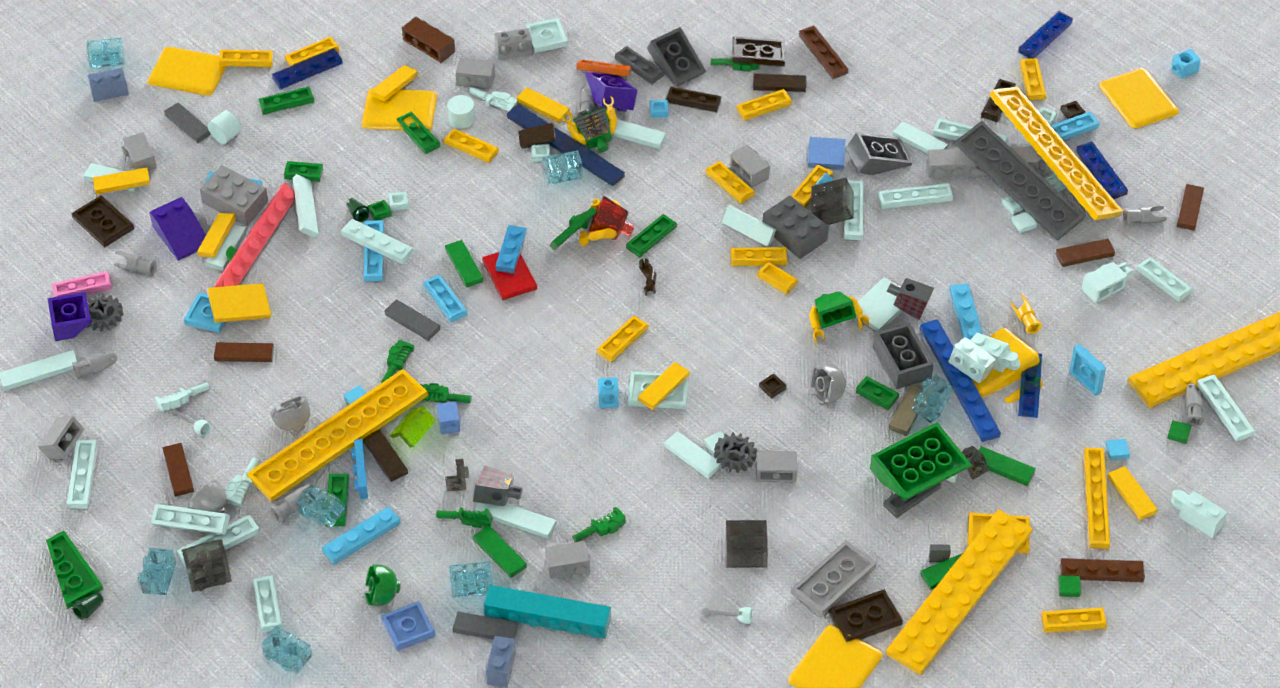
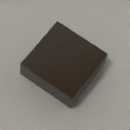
(1072, 109)
(772, 385)

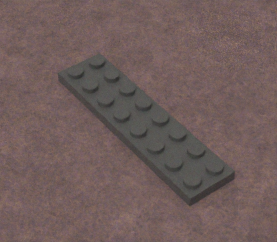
(1019, 180)

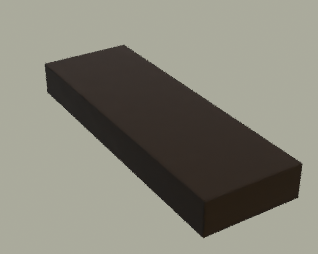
(778, 82)
(693, 99)
(991, 110)
(385, 455)

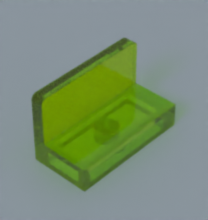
(414, 426)

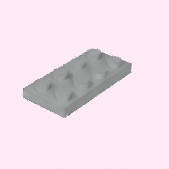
(833, 578)

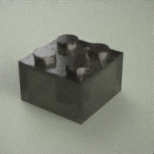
(833, 201)
(746, 544)
(206, 565)

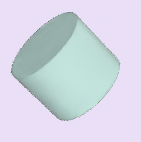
(461, 111)
(224, 127)

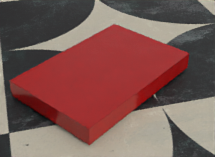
(510, 284)

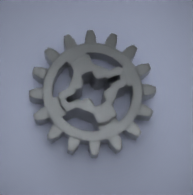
(104, 312)
(735, 452)

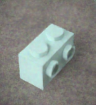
(972, 360)

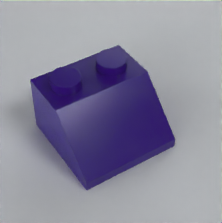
(68, 315)

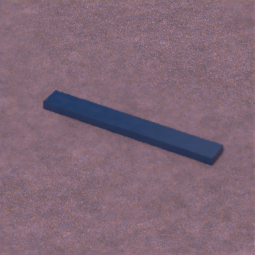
(564, 144)

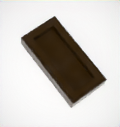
(537, 135)

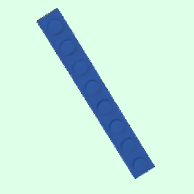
(964, 386)

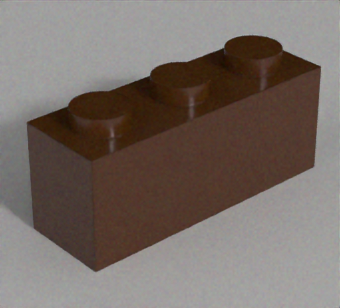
(428, 39)

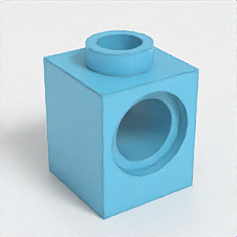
(1186, 63)
(608, 392)

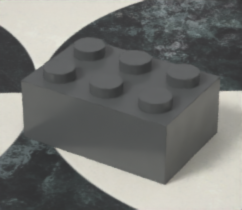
(796, 227)
(903, 355)

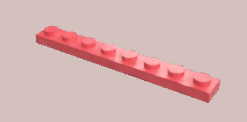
(257, 237)

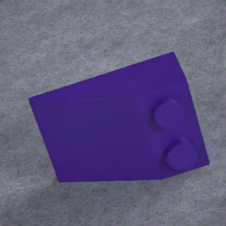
(608, 86)
(178, 228)

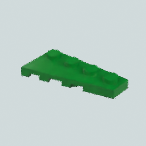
(72, 570)

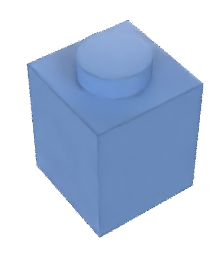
(448, 417)

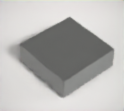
(939, 552)

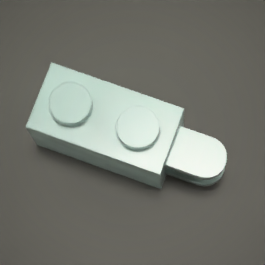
(1106, 280)
(999, 350)
(1199, 512)

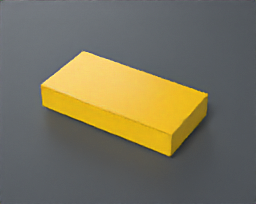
(777, 278)

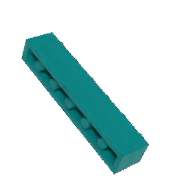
(548, 611)

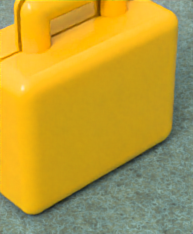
(187, 71)
(1138, 98)
(384, 114)
(997, 380)
(835, 662)

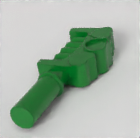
(735, 66)
(397, 357)
(441, 394)
(469, 518)
(603, 526)

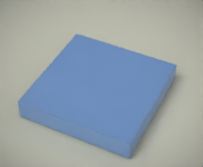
(826, 152)
(408, 626)

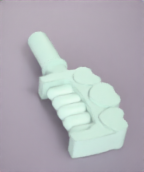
(498, 99)
(176, 399)
(239, 485)

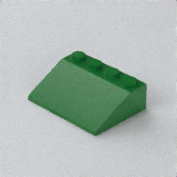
(918, 462)

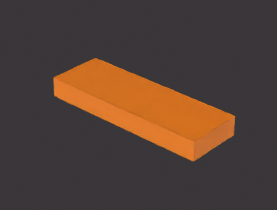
(603, 67)

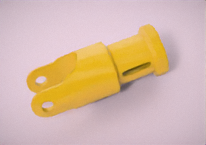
(1027, 316)

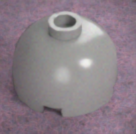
(827, 383)
(292, 414)
(210, 498)

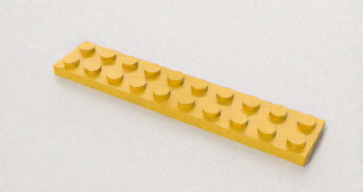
(1056, 153)
(1213, 358)
(337, 435)
(959, 592)

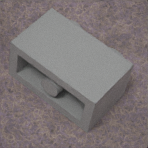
(475, 73)
(138, 152)
(749, 166)
(61, 437)
(776, 466)
(567, 560)

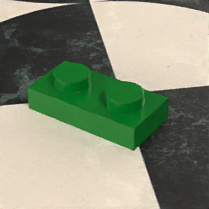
(310, 171)
(877, 393)

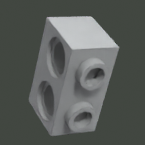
(513, 44)

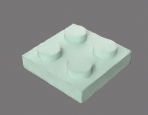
(547, 35)

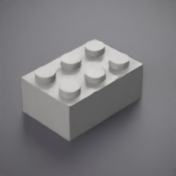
(234, 194)

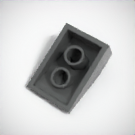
(676, 57)
(877, 153)

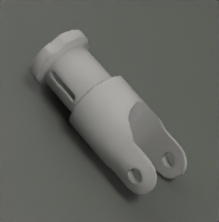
(586, 104)
(1142, 215)
(137, 264)
(95, 364)
(1194, 406)
(288, 505)

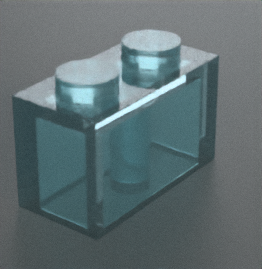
(105, 52)

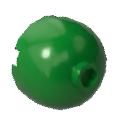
(382, 585)

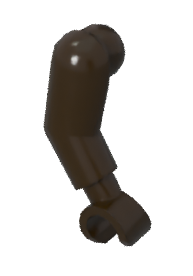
(650, 275)

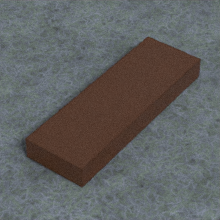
(1190, 207)
(1085, 252)
(243, 352)
(178, 469)

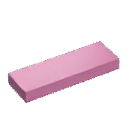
(88, 284)

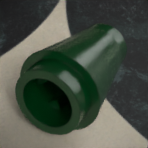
(358, 210)
(86, 606)

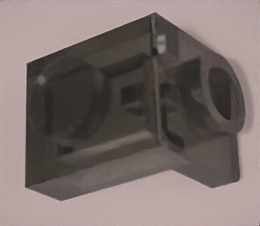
(977, 460)
(458, 482)

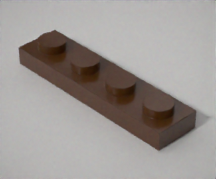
(823, 52)
(1103, 569)

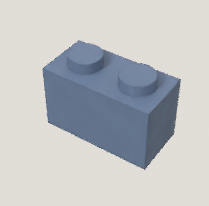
(108, 84)
(500, 661)

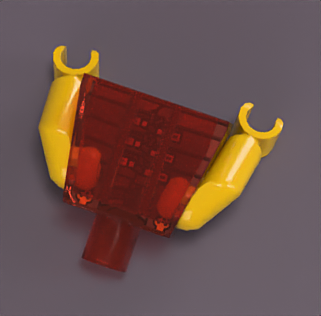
(607, 222)

